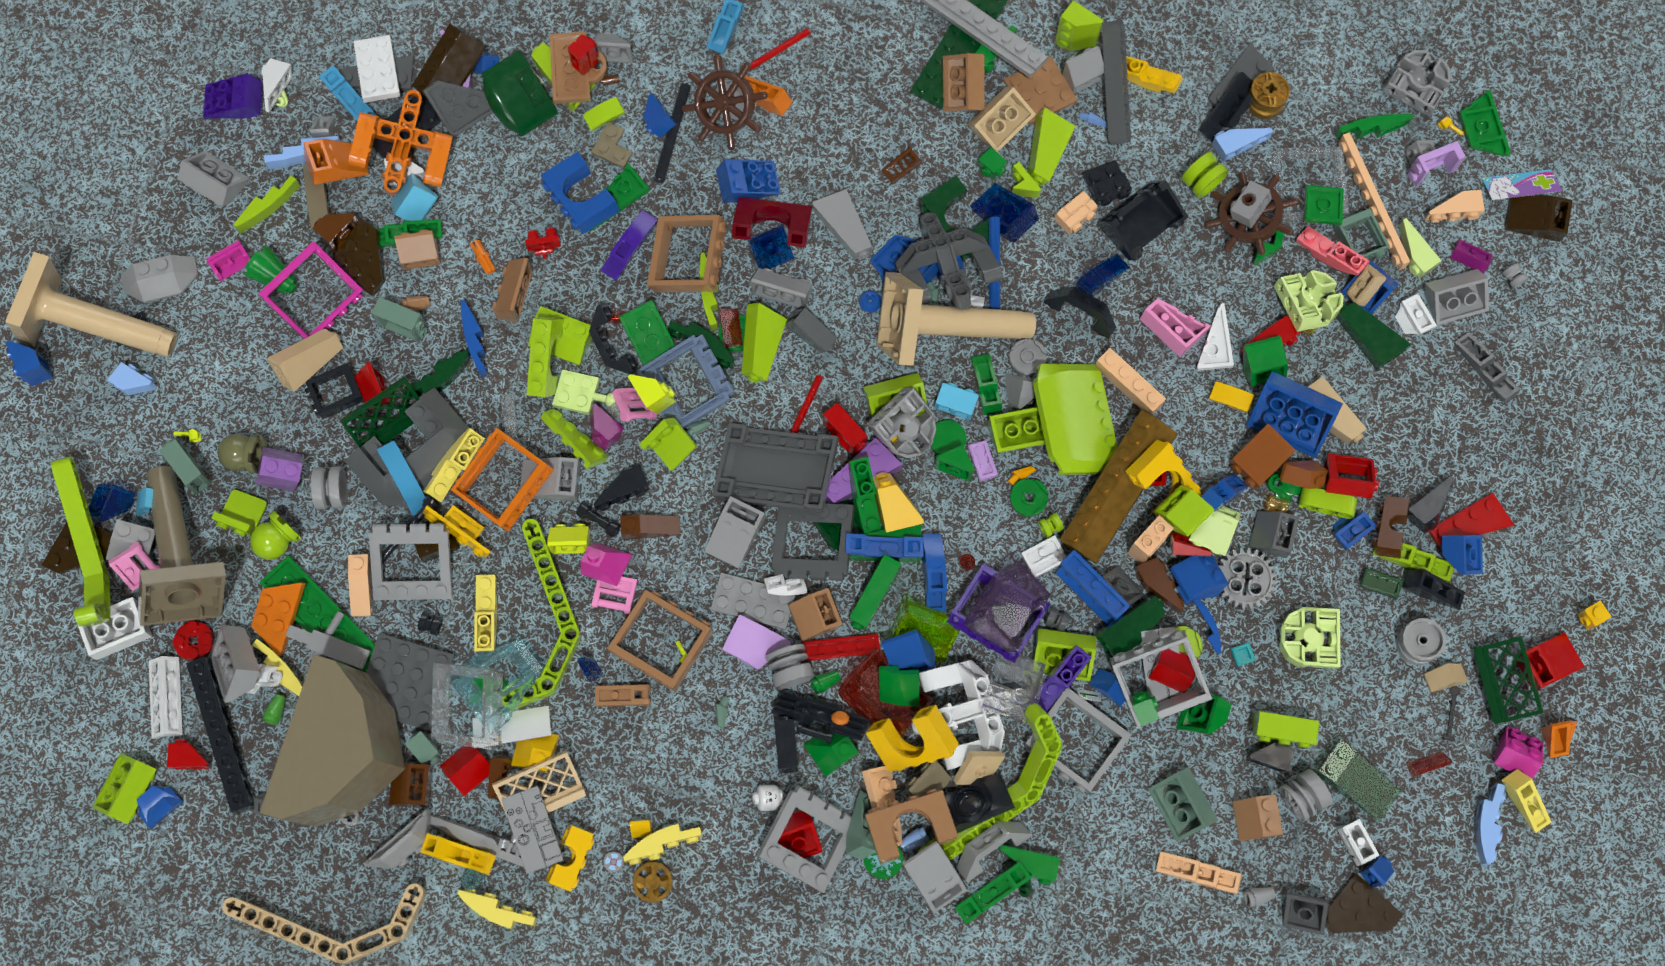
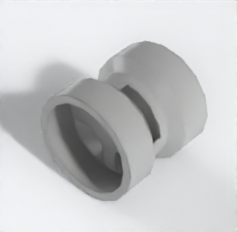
(1515, 275)

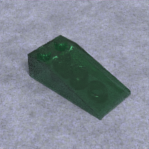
(1357, 780)

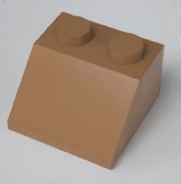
(1257, 818)

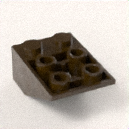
(1539, 216)

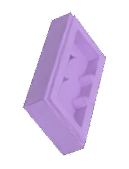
(982, 460)

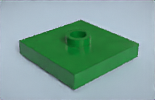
(1323, 205)

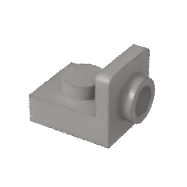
(1418, 148)

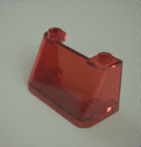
(861, 693)

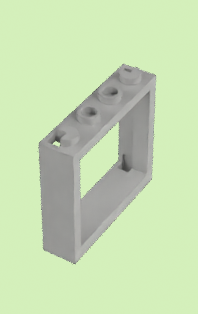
(1173, 704)
(1101, 719)

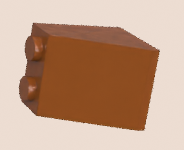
(1262, 457)

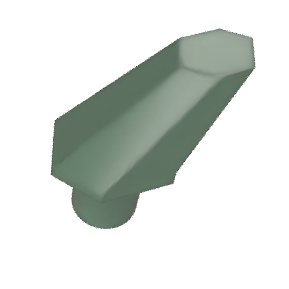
(934, 293)
(698, 427)
(721, 712)

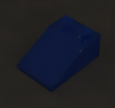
(1014, 211)

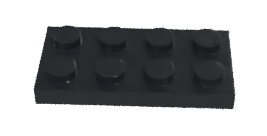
(426, 121)

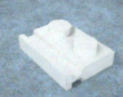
(1044, 556)

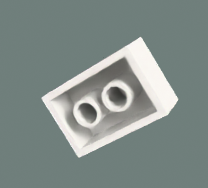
(116, 634)

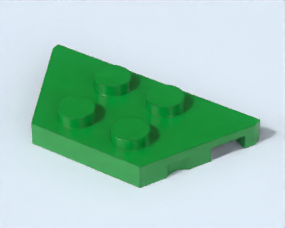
(1483, 126)

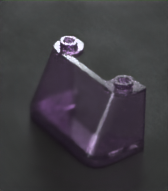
(1007, 606)

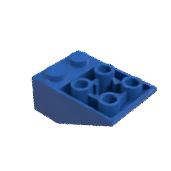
(747, 179)

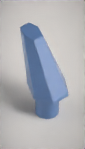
(1093, 119)

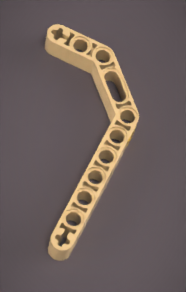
(317, 939)

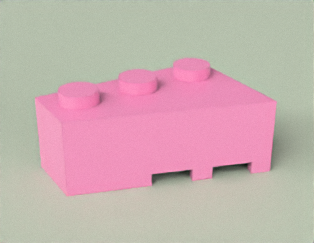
(1173, 327)

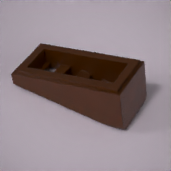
(909, 152)
(498, 770)

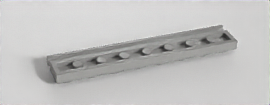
(990, 34)

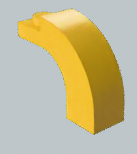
(457, 854)

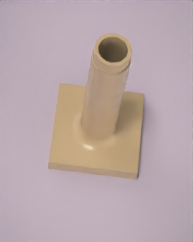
(40, 301)
(906, 317)

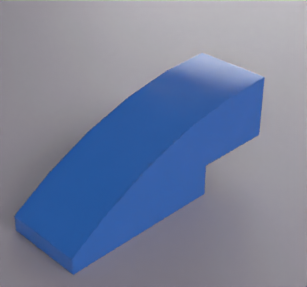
(1224, 491)

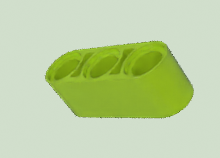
(1328, 503)

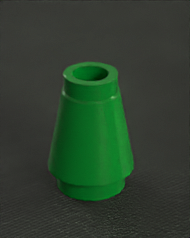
(825, 681)

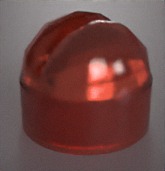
(965, 559)

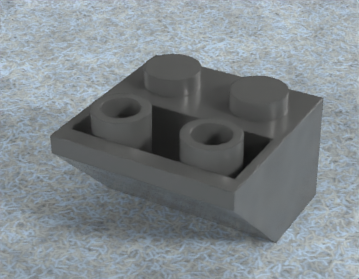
(1274, 533)

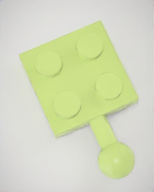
(578, 391)

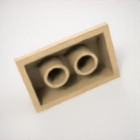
(1001, 118)

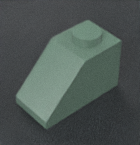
(423, 749)

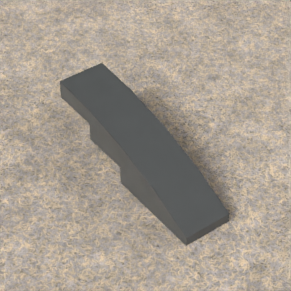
(1486, 367)

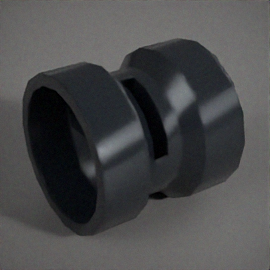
(430, 623)

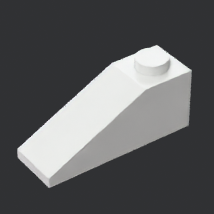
(275, 79)

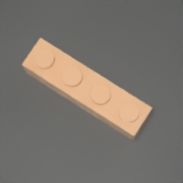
(1130, 382)

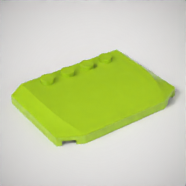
(1075, 417)

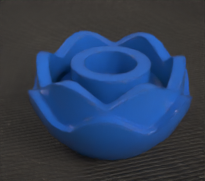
(868, 306)

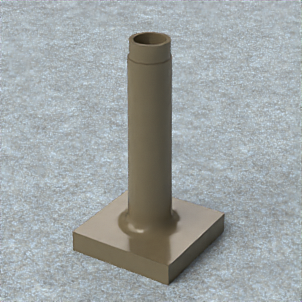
(178, 588)

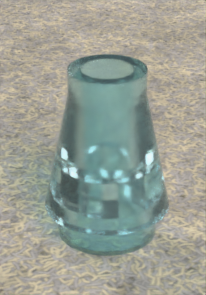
(472, 879)

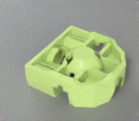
(1308, 314)
(1322, 621)

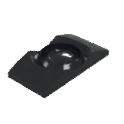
(978, 802)

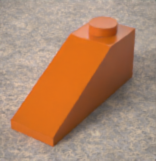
(777, 99)

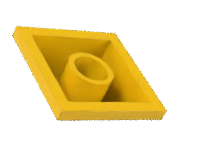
(534, 750)

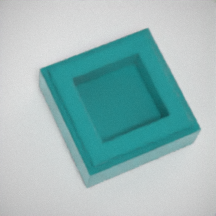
(1243, 654)

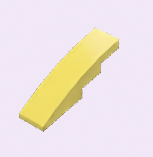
(289, 678)

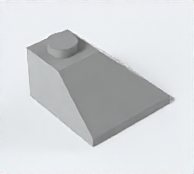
(613, 48)

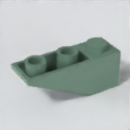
(858, 838)

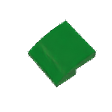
(899, 686)

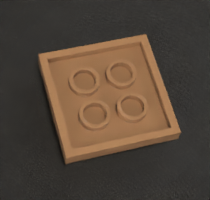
(1044, 89)

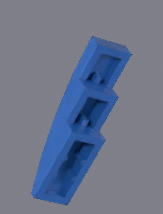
(472, 334)

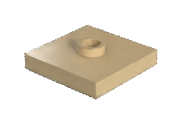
(978, 765)

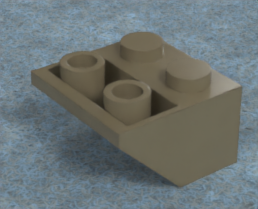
(932, 778)

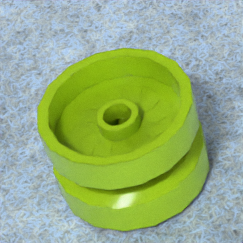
(1205, 175)

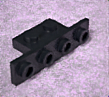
(1230, 107)

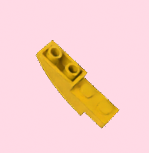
(1150, 77)

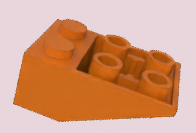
(329, 161)

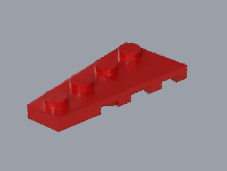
(1478, 519)

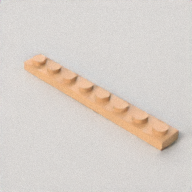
(1369, 193)

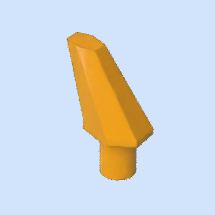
(1020, 474)

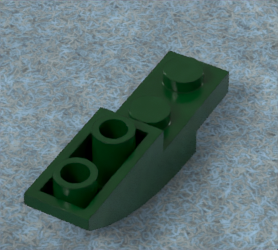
(721, 353)
(445, 373)

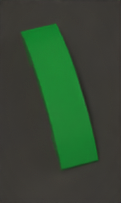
(993, 892)

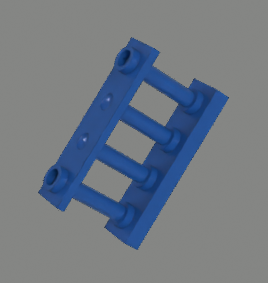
(1091, 588)

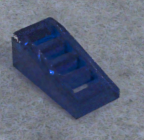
(590, 668)

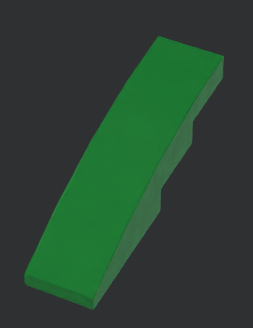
(1379, 125)
(387, 234)

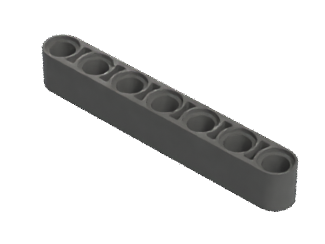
(1116, 82)

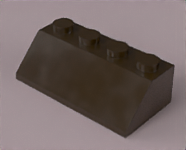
(450, 60)

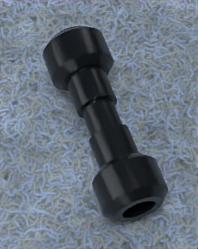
(585, 511)

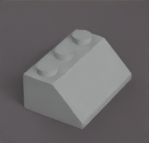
(212, 178)
(781, 288)
(1458, 296)

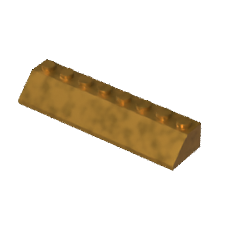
(1113, 491)

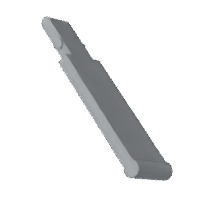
(330, 646)

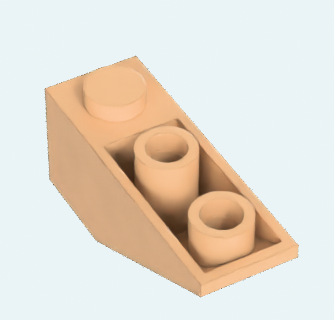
(1463, 205)

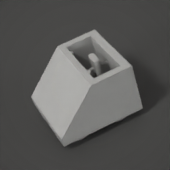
(1084, 69)

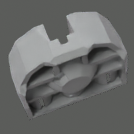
(1414, 80)
(914, 428)

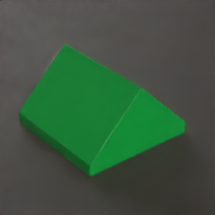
(955, 463)

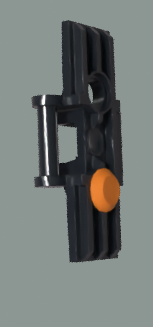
(830, 714)

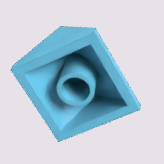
(413, 200)

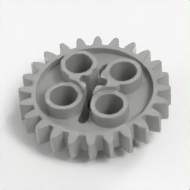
(1263, 581)

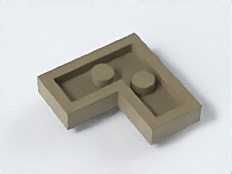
(608, 148)

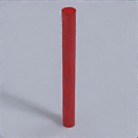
(780, 48)
(806, 404)

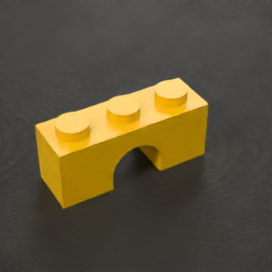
(578, 842)

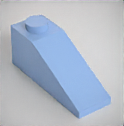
(1238, 140)

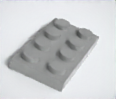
(752, 601)

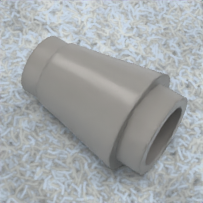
(1257, 896)

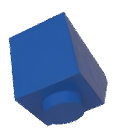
(657, 117)
(1377, 871)

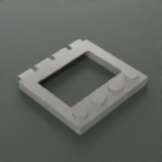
(410, 589)
(793, 863)

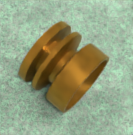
(1266, 104)

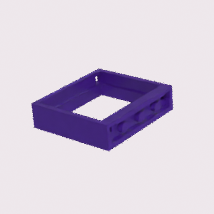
(957, 620)

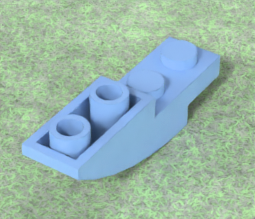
(1486, 832)

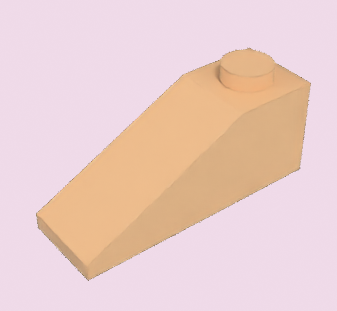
(360, 584)

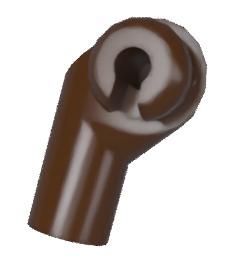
(608, 80)

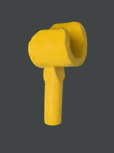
(1447, 122)

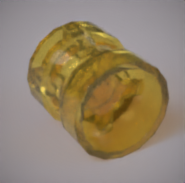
(1276, 505)

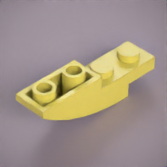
(453, 463)
(486, 613)
(653, 844)
(488, 907)

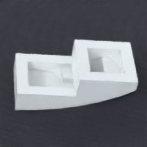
(778, 586)

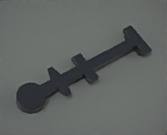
(1454, 691)

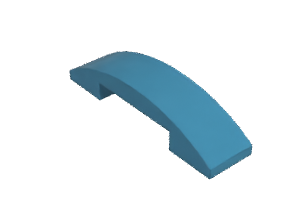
(345, 93)
(402, 476)

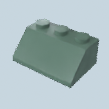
(1182, 804)

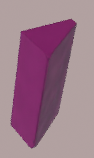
(1471, 256)

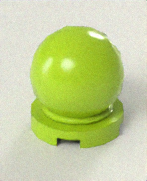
(272, 538)

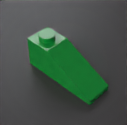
(1039, 865)

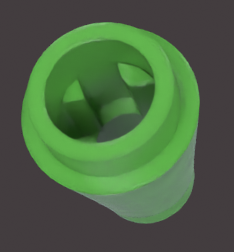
(274, 710)

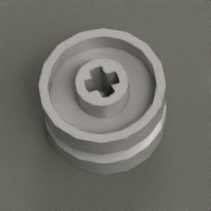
(329, 487)
(1409, 643)

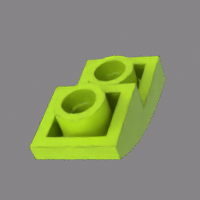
(603, 113)

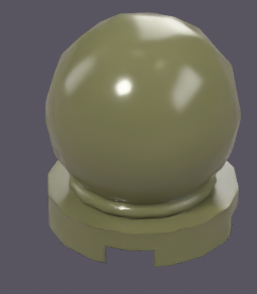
(241, 452)

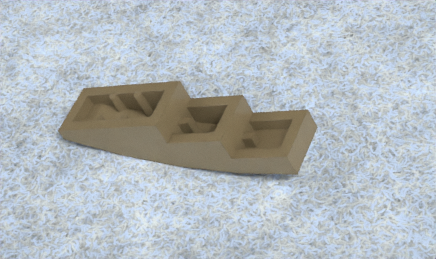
(316, 198)

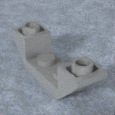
(986, 843)

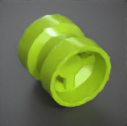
(1051, 525)

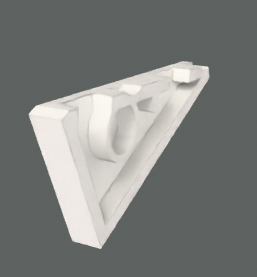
(1217, 348)

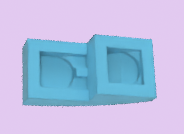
(144, 501)

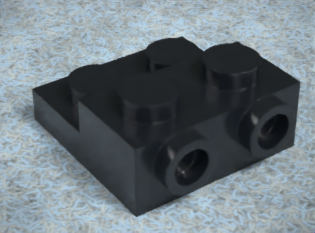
(1107, 183)

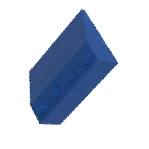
(1295, 413)

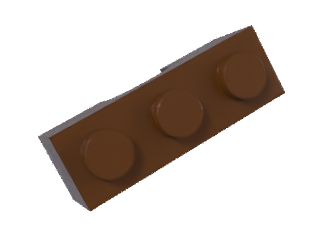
(1393, 512)

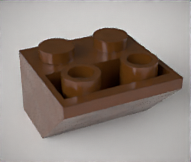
(412, 787)

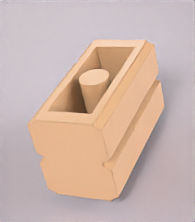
(1076, 213)

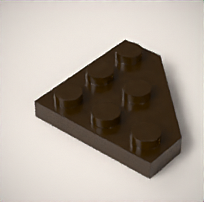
(362, 257)
(63, 555)
(1360, 910)

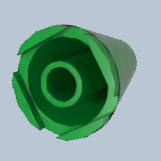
(265, 267)

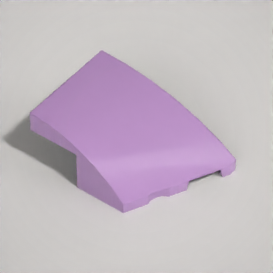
(752, 642)

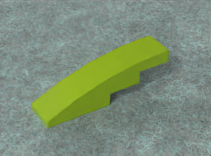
(261, 209)
(709, 301)
(1416, 559)

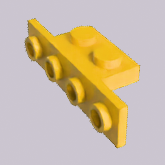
(460, 526)

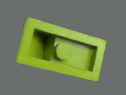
(1027, 185)

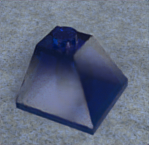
(109, 502)

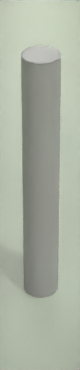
(330, 630)

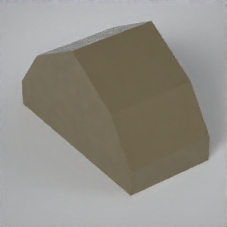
(336, 749)

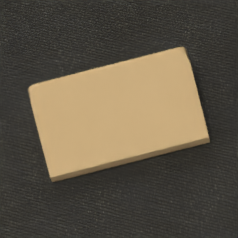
(1366, 285)

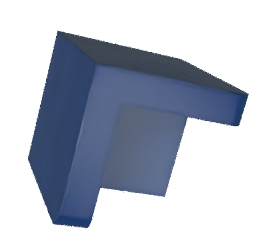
(485, 62)

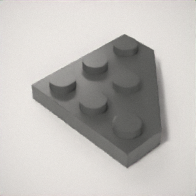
(457, 105)

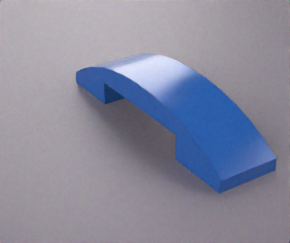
(878, 546)
(1214, 639)

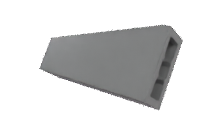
(844, 223)

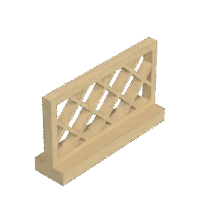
(551, 801)

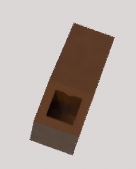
(1155, 580)

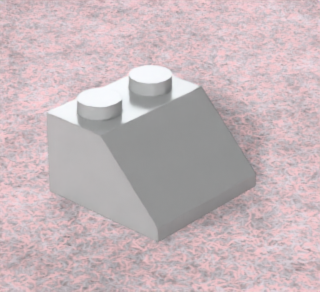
(125, 535)

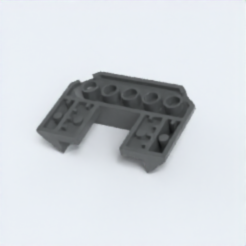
(440, 427)

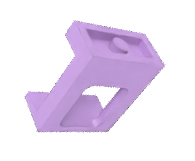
(1449, 156)

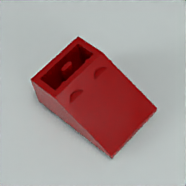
(1552, 661)

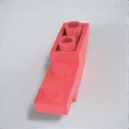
(1332, 254)

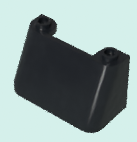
(1143, 218)

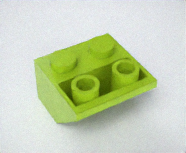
(1184, 510)

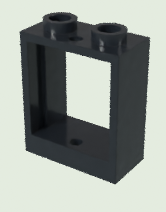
(338, 406)
(786, 745)

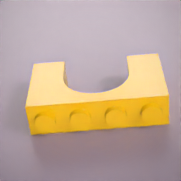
(1154, 462)
(899, 754)

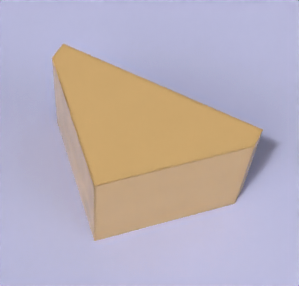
(1445, 677)

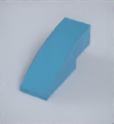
(725, 26)

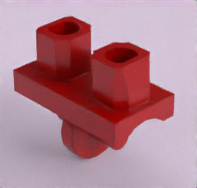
(543, 245)

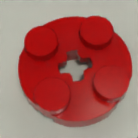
(185, 633)

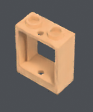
(1150, 540)

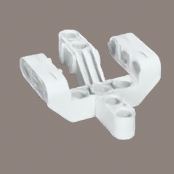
(971, 676)

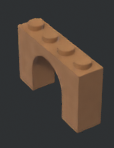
(931, 806)

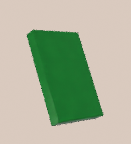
(646, 332)

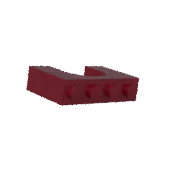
(752, 211)

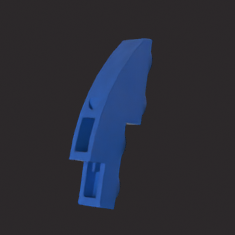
(934, 572)

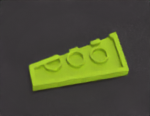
(581, 443)

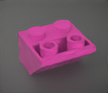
(1519, 752)

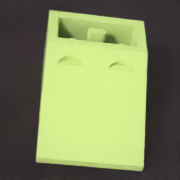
(1217, 530)

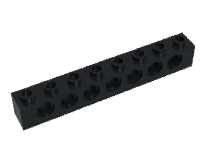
(220, 735)

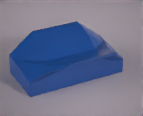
(1352, 530)
(157, 804)

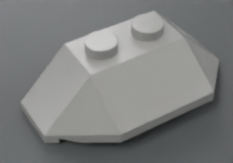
(159, 277)
(403, 844)

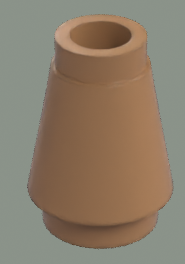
(416, 303)

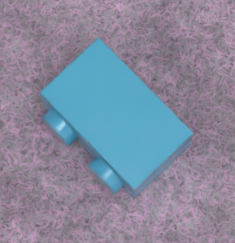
(956, 401)

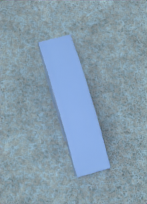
(291, 155)

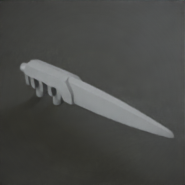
(501, 847)

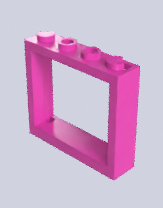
(284, 274)

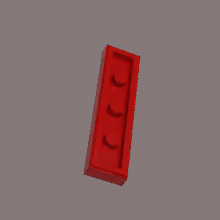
(841, 647)

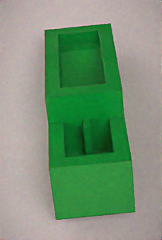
(986, 384)

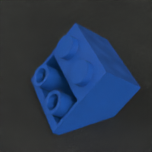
(28, 364)
(910, 652)

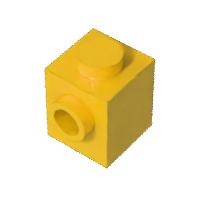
(1594, 615)

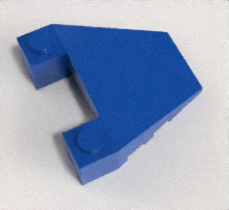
(887, 256)

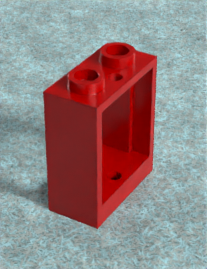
(840, 424)
(1350, 465)

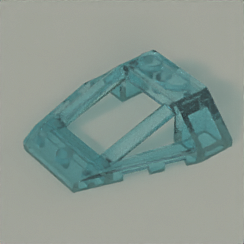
(522, 659)

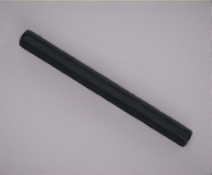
(671, 135)

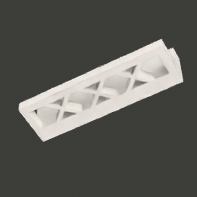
(167, 697)

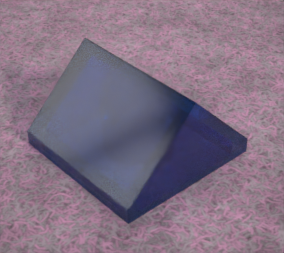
(770, 248)

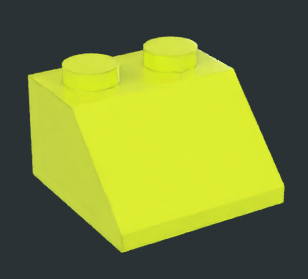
(653, 393)
(568, 539)

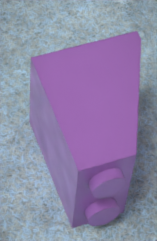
(279, 469)

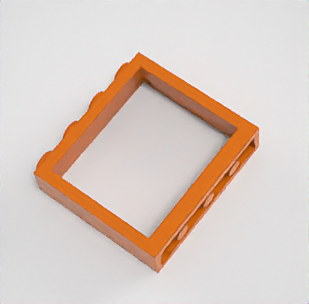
(524, 495)

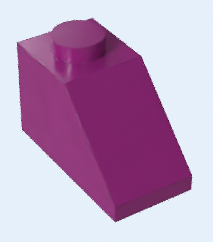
(604, 428)

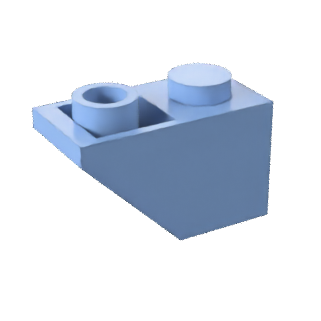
(130, 381)

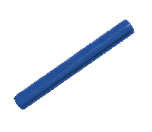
(994, 243)

